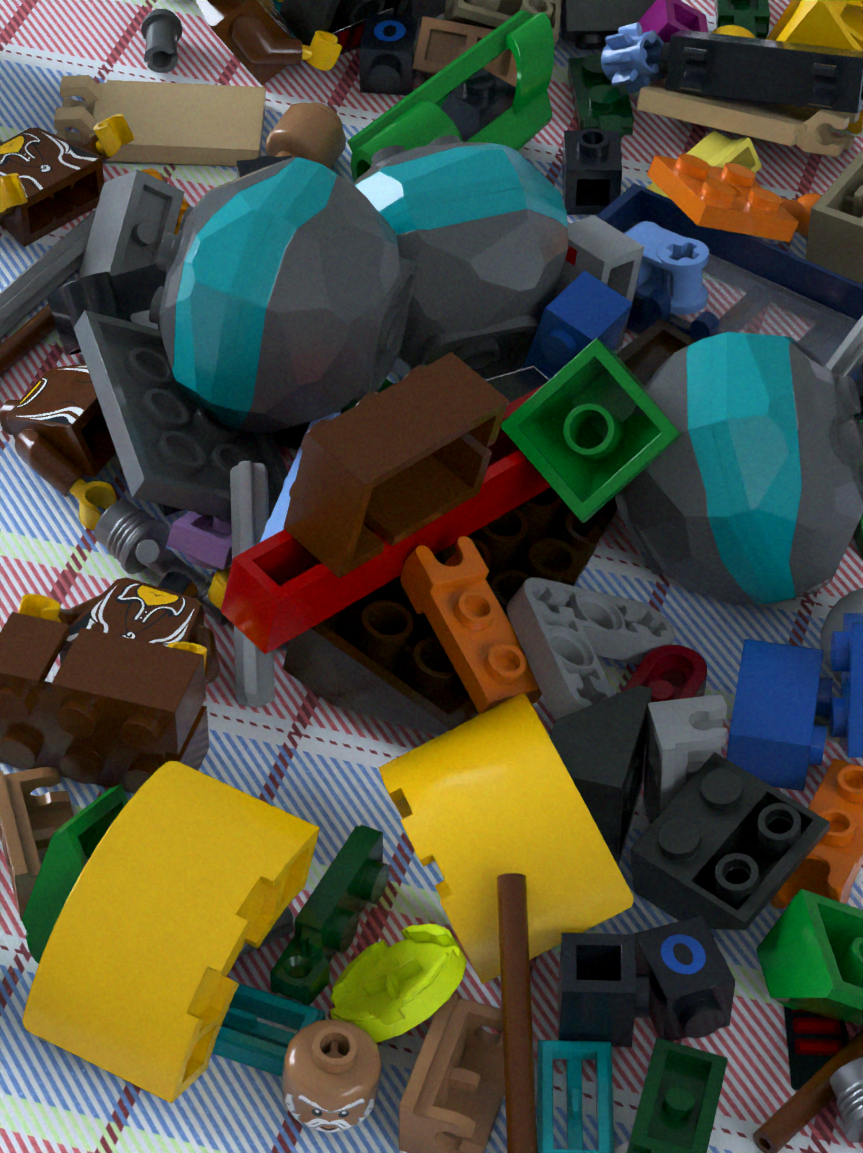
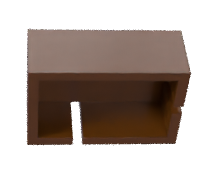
(393, 463)
(110, 710)

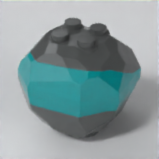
(484, 248)
(282, 297)
(761, 478)

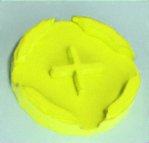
(400, 984)

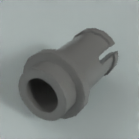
(162, 32)

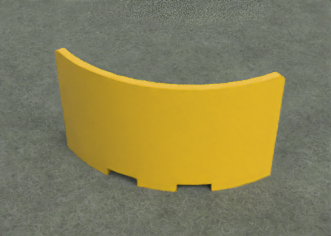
(500, 804)
(158, 924)

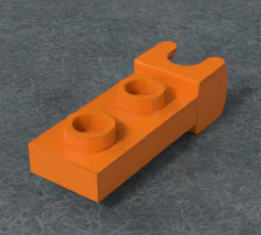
(469, 624)
(839, 854)

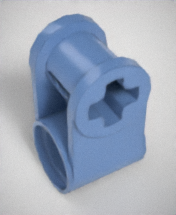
(670, 267)

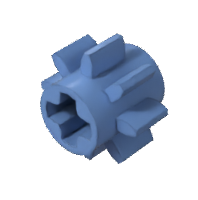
(632, 57)

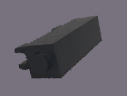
(764, 70)

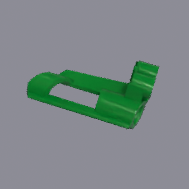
(420, 120)

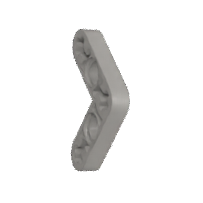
(569, 626)

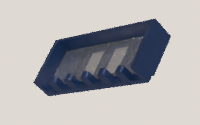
(747, 283)

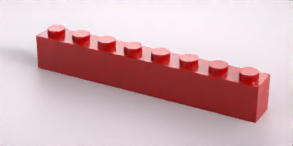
(285, 590)

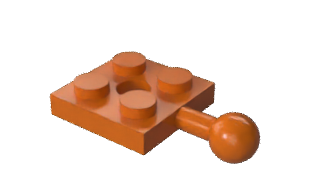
(730, 198)

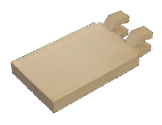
(752, 118)
(168, 119)

